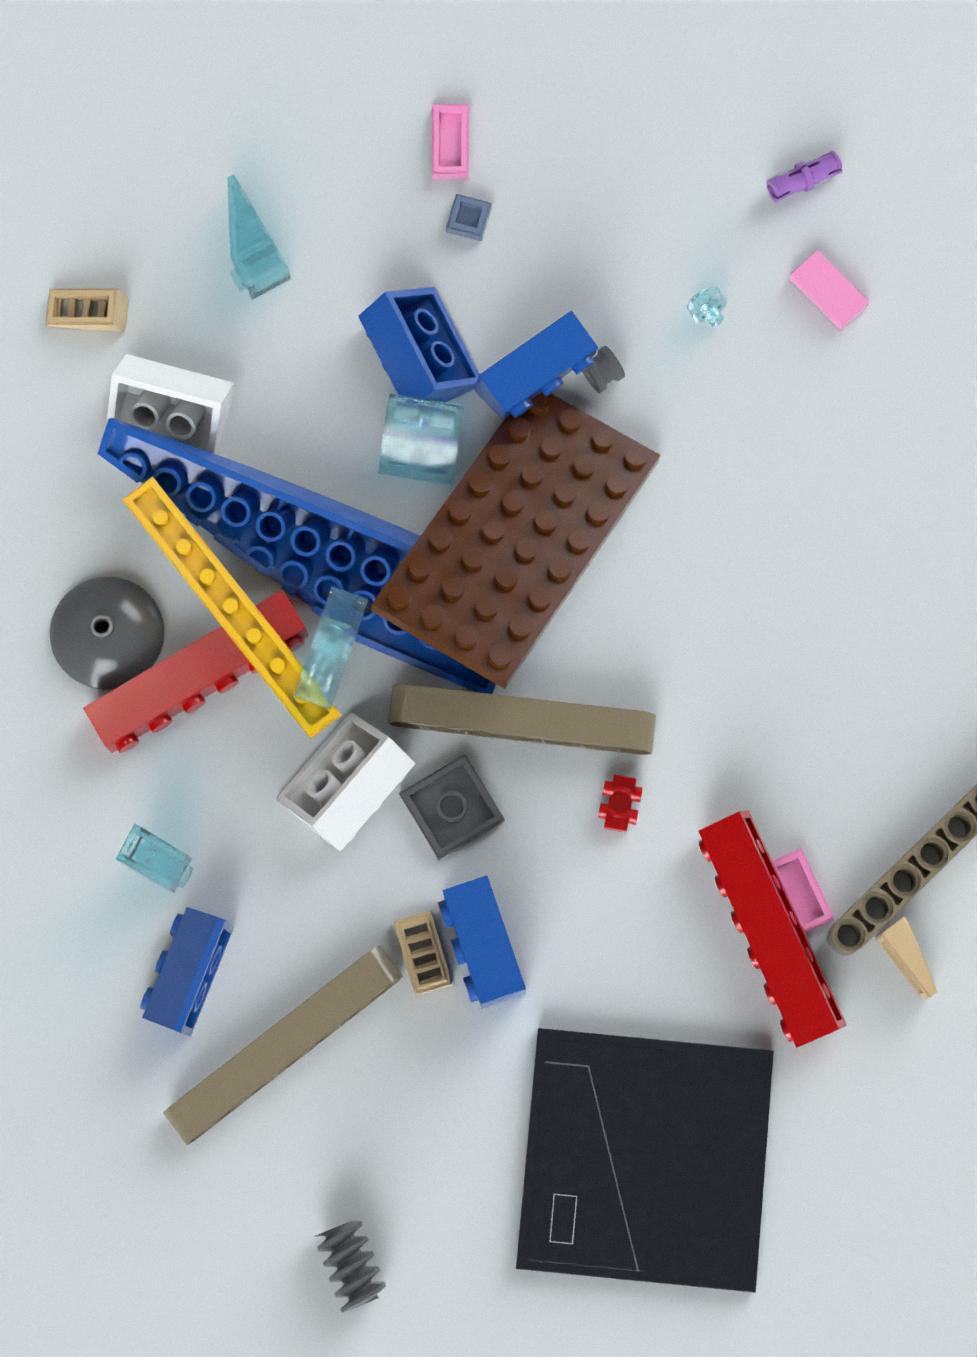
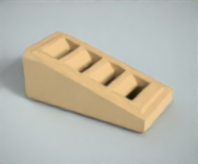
(111, 309)
(904, 951)
(434, 983)

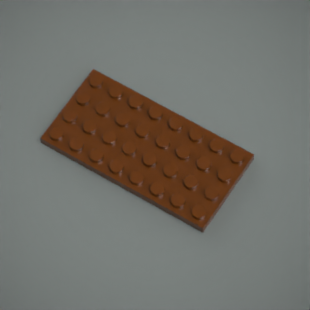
(516, 536)

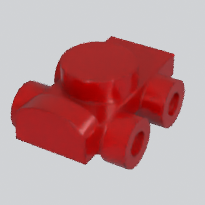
(618, 810)

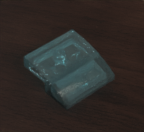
(421, 439)

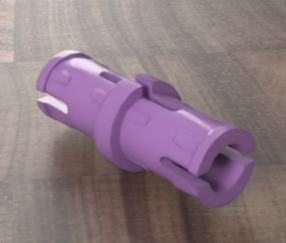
(804, 176)

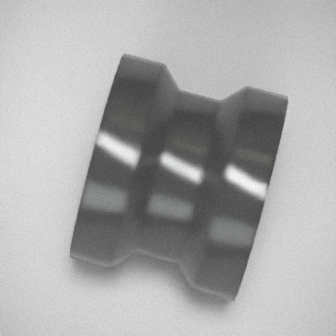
(604, 370)

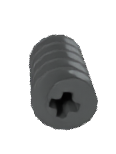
(350, 1265)

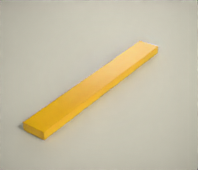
(226, 602)

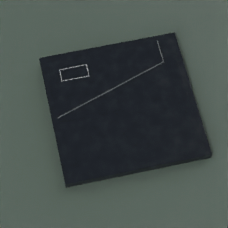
(645, 1160)

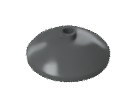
(121, 652)

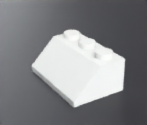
(171, 402)
(346, 781)

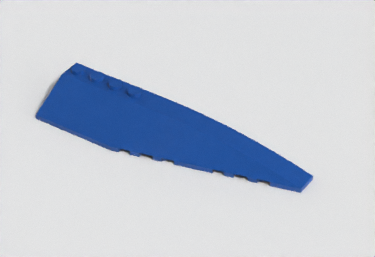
(287, 534)

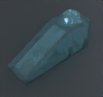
(252, 251)
(330, 647)
(155, 859)

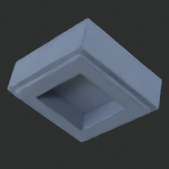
(468, 217)

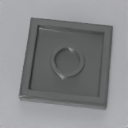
(452, 807)

